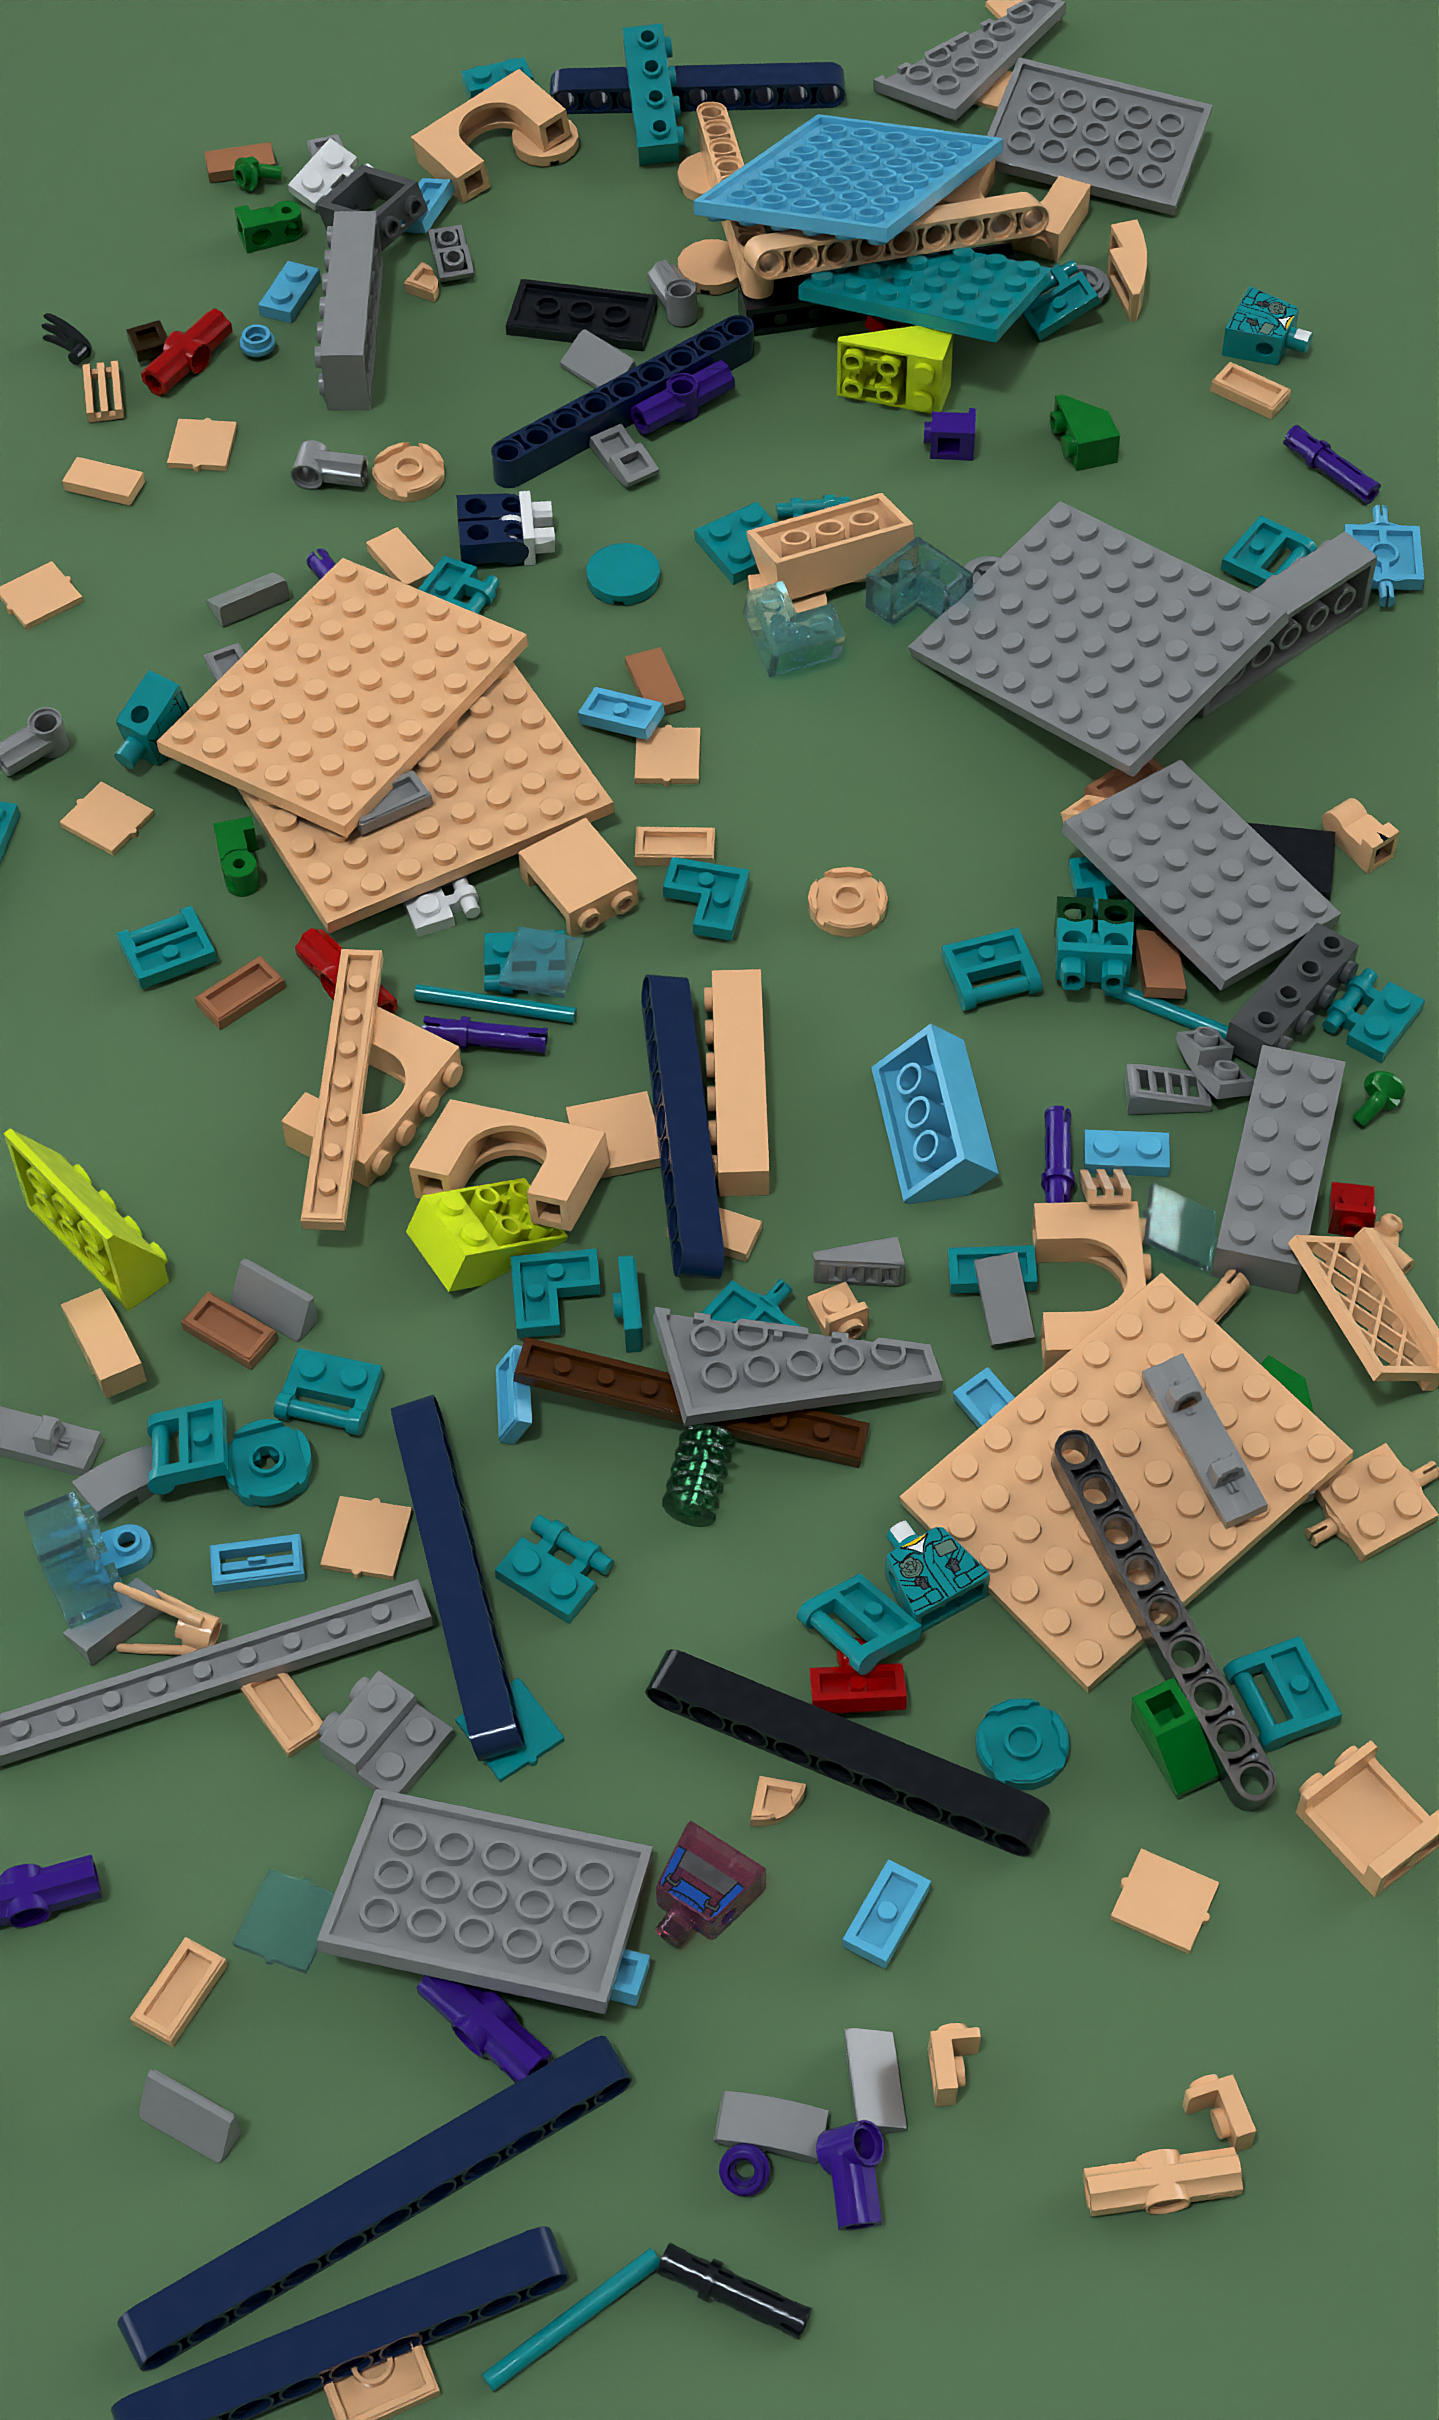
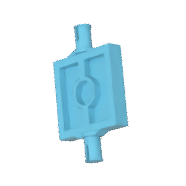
(1398, 553)

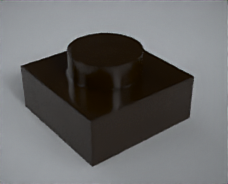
(147, 340)

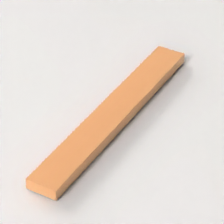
(342, 1091)

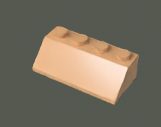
(830, 545)

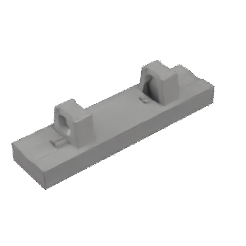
(1204, 1441)
(47, 1442)

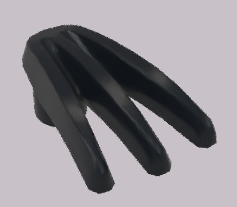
(67, 338)

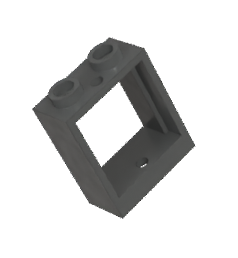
(364, 188)

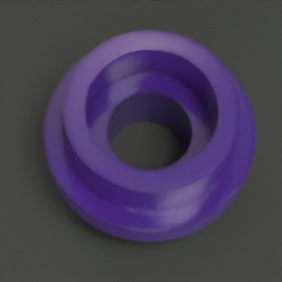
(733, 2180)

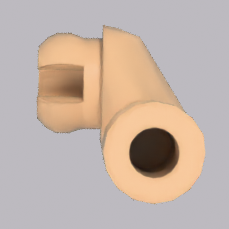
(1388, 1230)

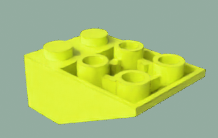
(896, 367)
(476, 1230)

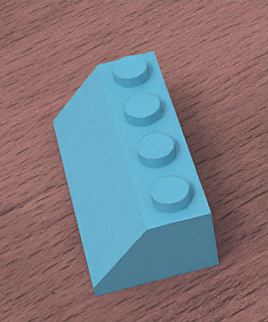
(934, 1118)

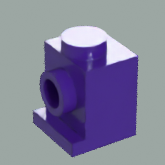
(951, 435)

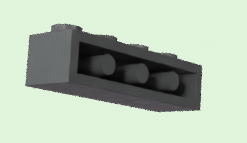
(1294, 994)

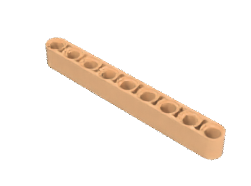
(721, 160)
(911, 242)

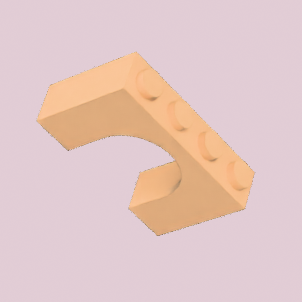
(510, 103)
(1065, 202)
(416, 1059)
(475, 1134)
(1095, 1235)

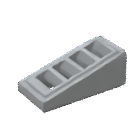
(1152, 1101)
(863, 1263)

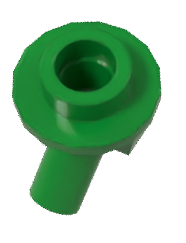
(249, 170)
(1384, 1091)

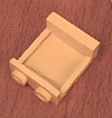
(580, 876)
(1368, 1819)

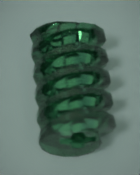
(698, 1474)

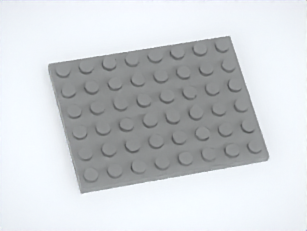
(1098, 637)

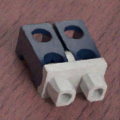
(503, 528)

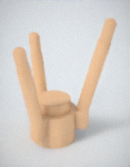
(194, 1626)

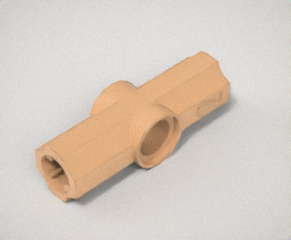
(1162, 2181)

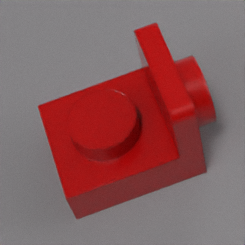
(1350, 1208)

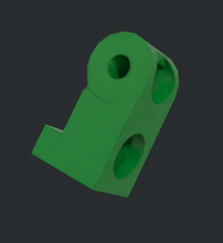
(269, 225)
(234, 842)

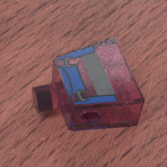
(705, 1886)

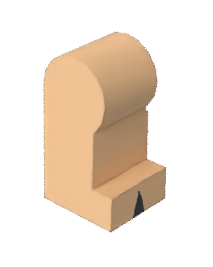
(1361, 834)

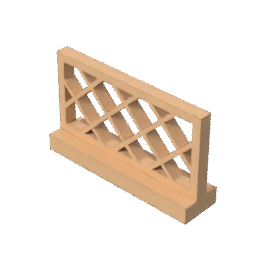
(1384, 1290)

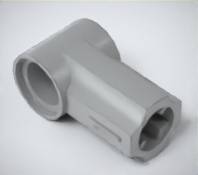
(675, 293)
(318, 465)
(41, 738)

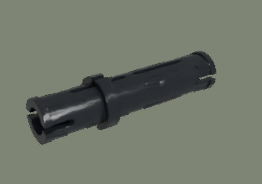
(726, 2287)

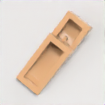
(1127, 266)
(104, 1343)

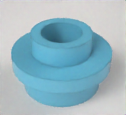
(257, 341)

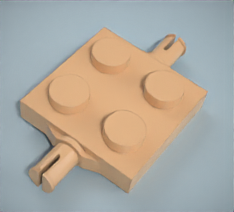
(1374, 1503)

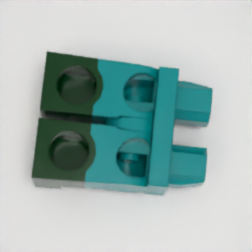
(1091, 955)

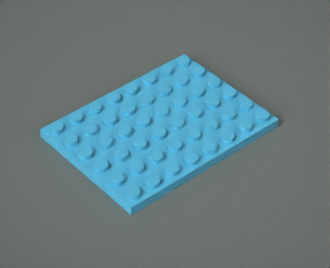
(848, 178)

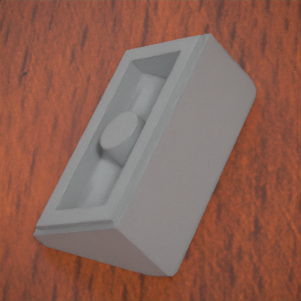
(595, 360)
(249, 598)
(273, 1301)
(104, 1633)
(874, 2079)
(188, 2117)

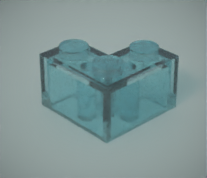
(916, 578)
(791, 638)
(70, 1554)

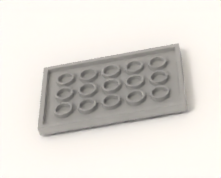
(1098, 131)
(1200, 873)
(487, 1900)

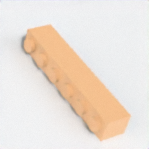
(739, 1082)

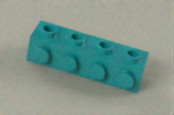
(651, 94)

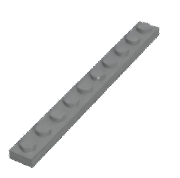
(212, 1671)

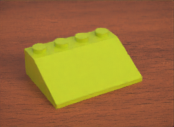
(87, 1222)

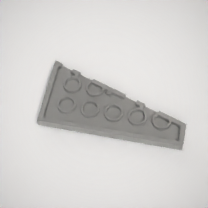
(968, 65)
(776, 1368)

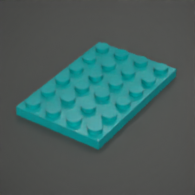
(937, 290)

